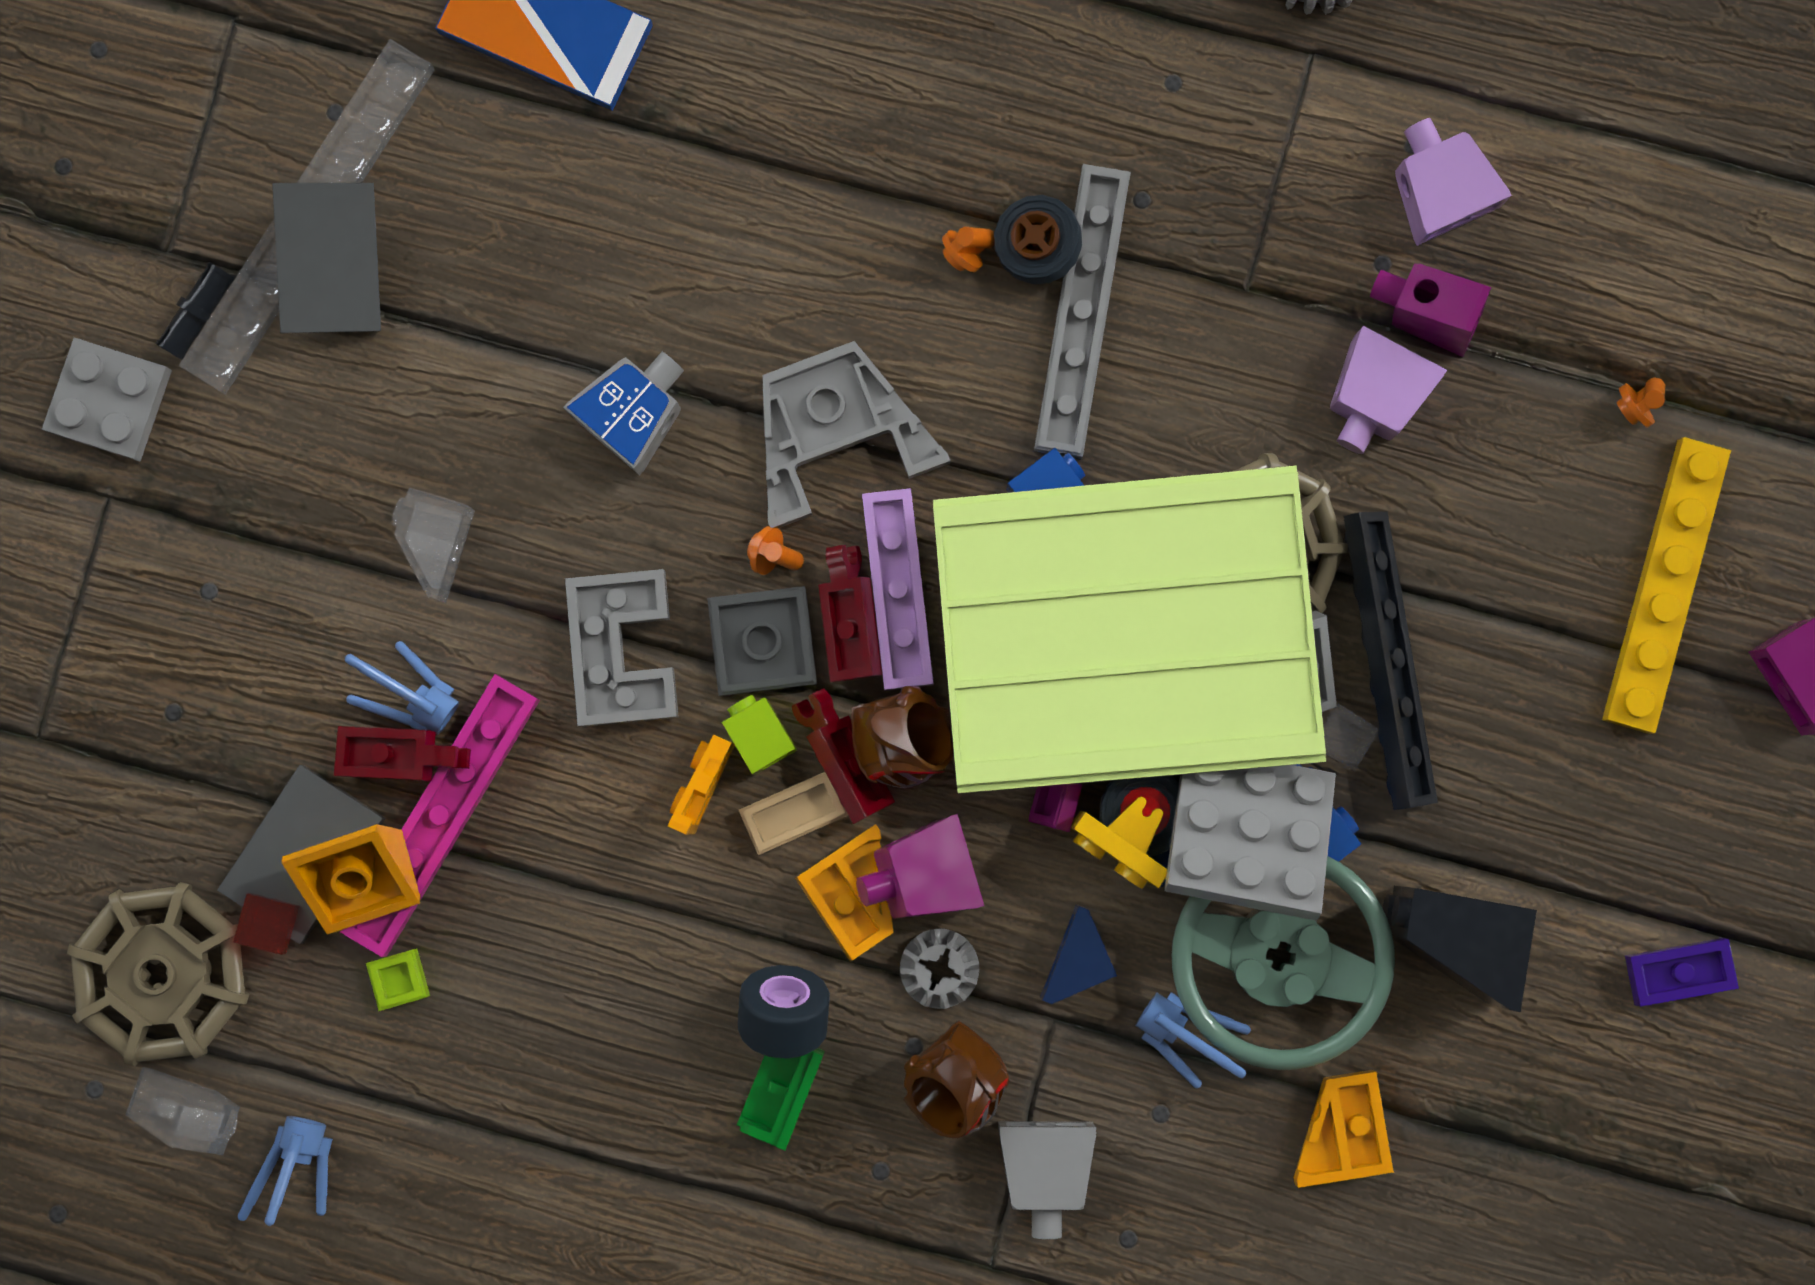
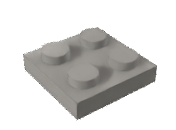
(106, 399)

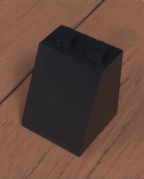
(1467, 939)

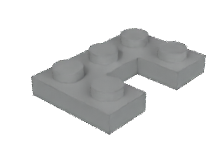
(595, 617)

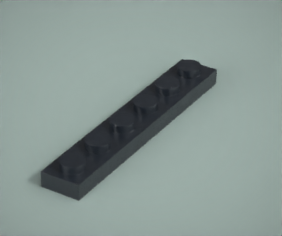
(1390, 660)

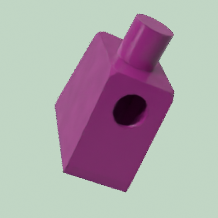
(1451, 306)
(924, 873)

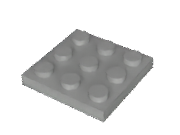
(1253, 838)

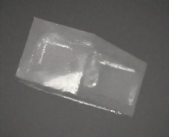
(432, 538)
(182, 1112)

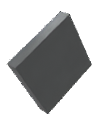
(762, 641)

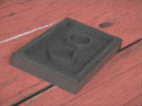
(326, 257)
(302, 816)

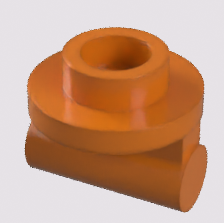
(964, 247)
(1637, 405)
(767, 550)

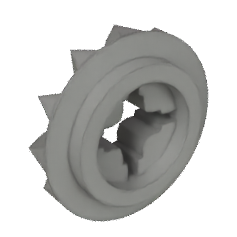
(930, 946)

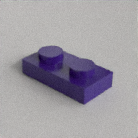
(1681, 972)

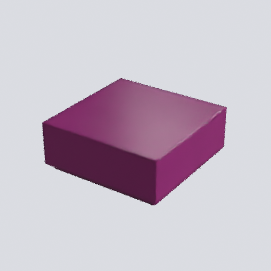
(1055, 805)

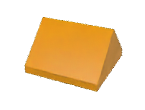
(355, 877)

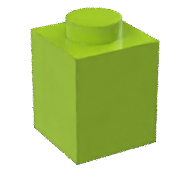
(758, 733)

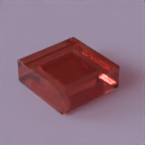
(266, 923)

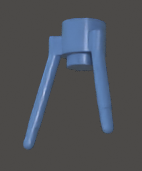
(430, 707)
(1163, 1021)
(297, 1142)

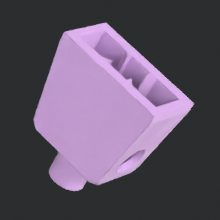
(1446, 182)
(1380, 388)

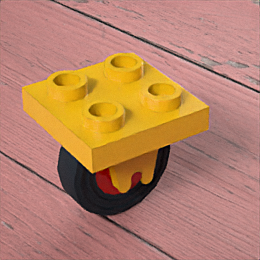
(1133, 825)

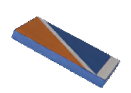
(568, 43)

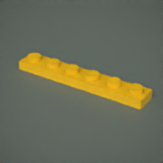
(1666, 585)

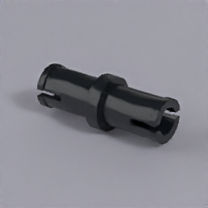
(195, 310)

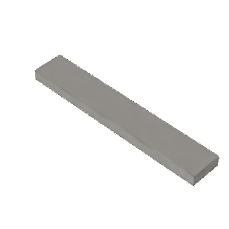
(1082, 313)

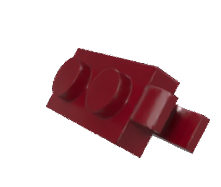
(849, 617)
(835, 752)
(393, 754)

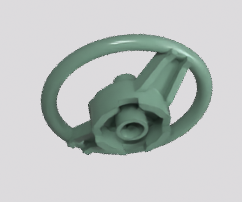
(1312, 970)

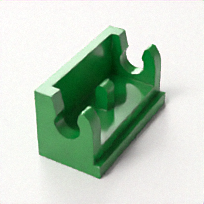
(778, 1097)

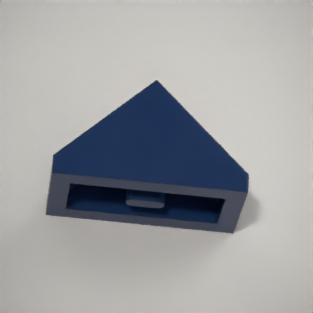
(1079, 960)

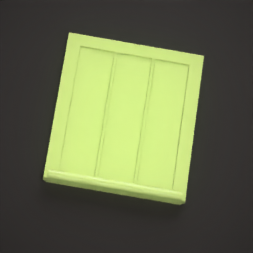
(1128, 630)

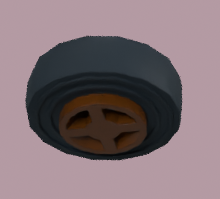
(1029, 224)

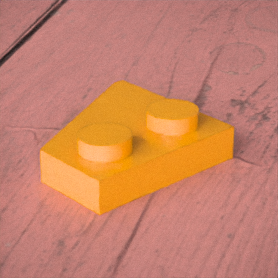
(693, 800)
(835, 896)
(1345, 1132)

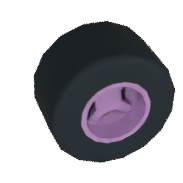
(783, 1011)

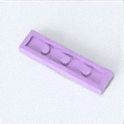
(897, 589)

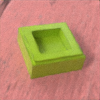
(398, 979)

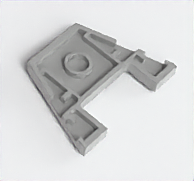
(828, 407)

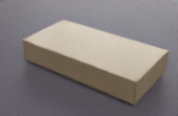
(792, 813)

